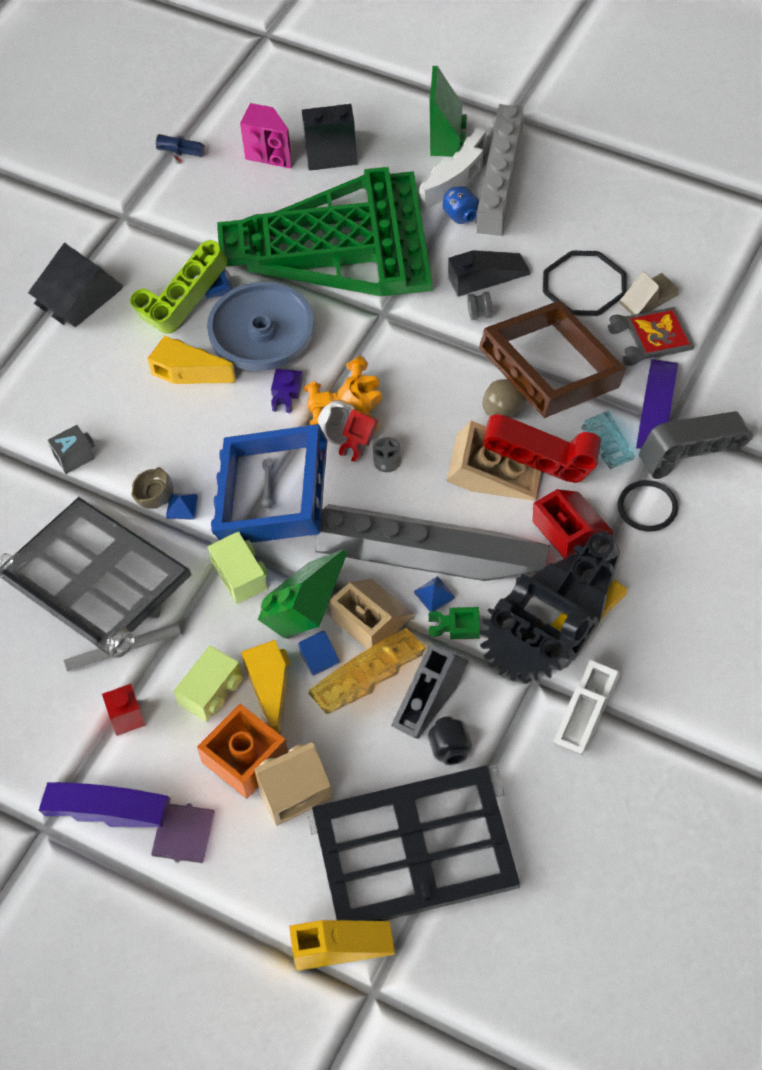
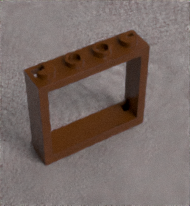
(528, 381)

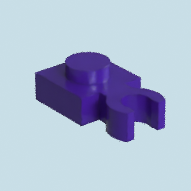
(285, 386)

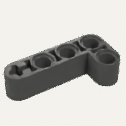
(692, 438)

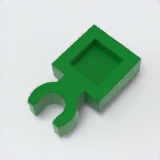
(461, 623)

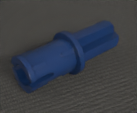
(179, 145)

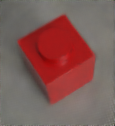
(123, 709)

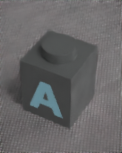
(72, 448)

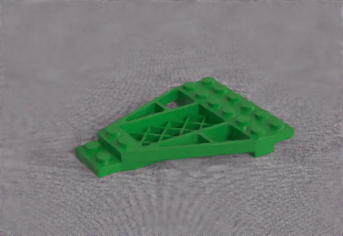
(393, 245)

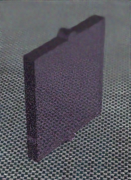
(184, 833)

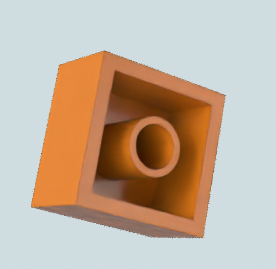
(239, 747)

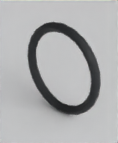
(667, 522)

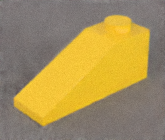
(269, 679)

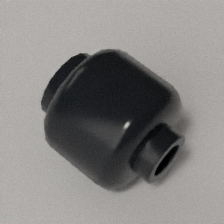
(450, 740)

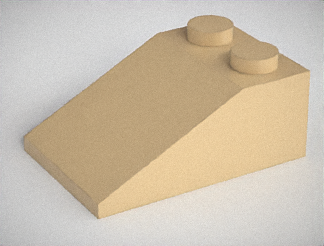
(486, 471)

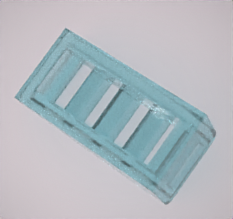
(611, 428)

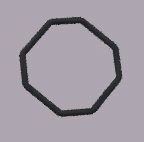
(586, 253)

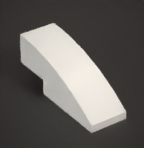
(586, 707)

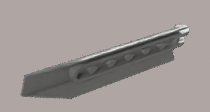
(427, 545)

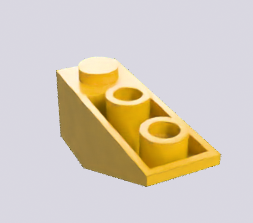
(184, 364)
(339, 942)

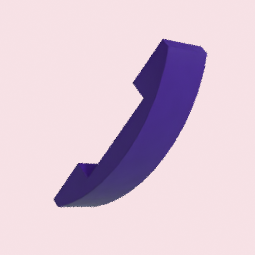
(657, 397)

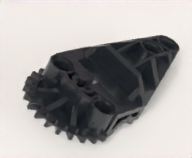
(566, 591)

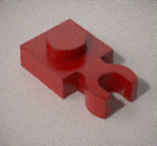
(359, 431)

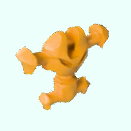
(357, 390)

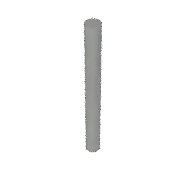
(139, 641)

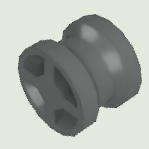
(480, 305)
(381, 449)

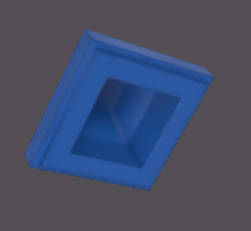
(182, 506)
(434, 594)

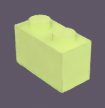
(238, 567)
(208, 683)

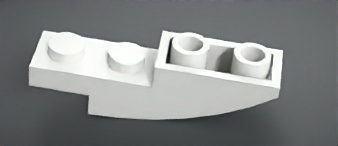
(454, 171)

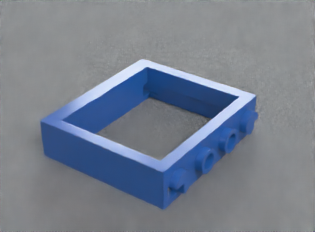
(274, 527)

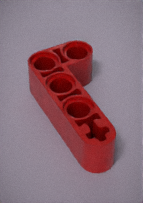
(541, 450)

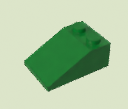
(445, 117)
(303, 597)

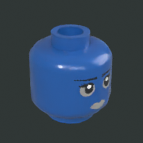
(460, 204)

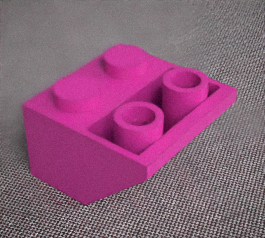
(265, 136)

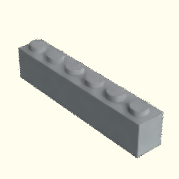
(500, 170)

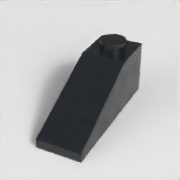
(484, 269)
(429, 690)

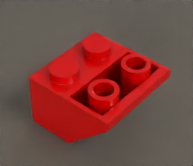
(567, 520)

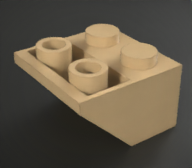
(368, 612)
(293, 783)

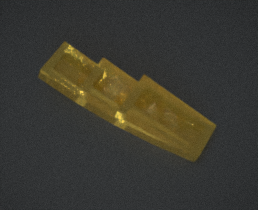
(366, 670)

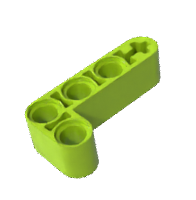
(208, 263)

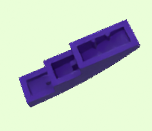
(104, 804)

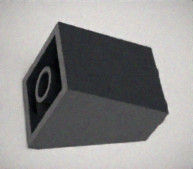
(329, 136)
(73, 287)

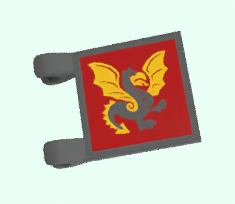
(654, 333)

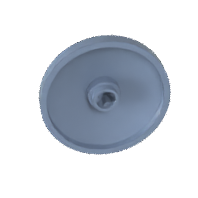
(260, 326)

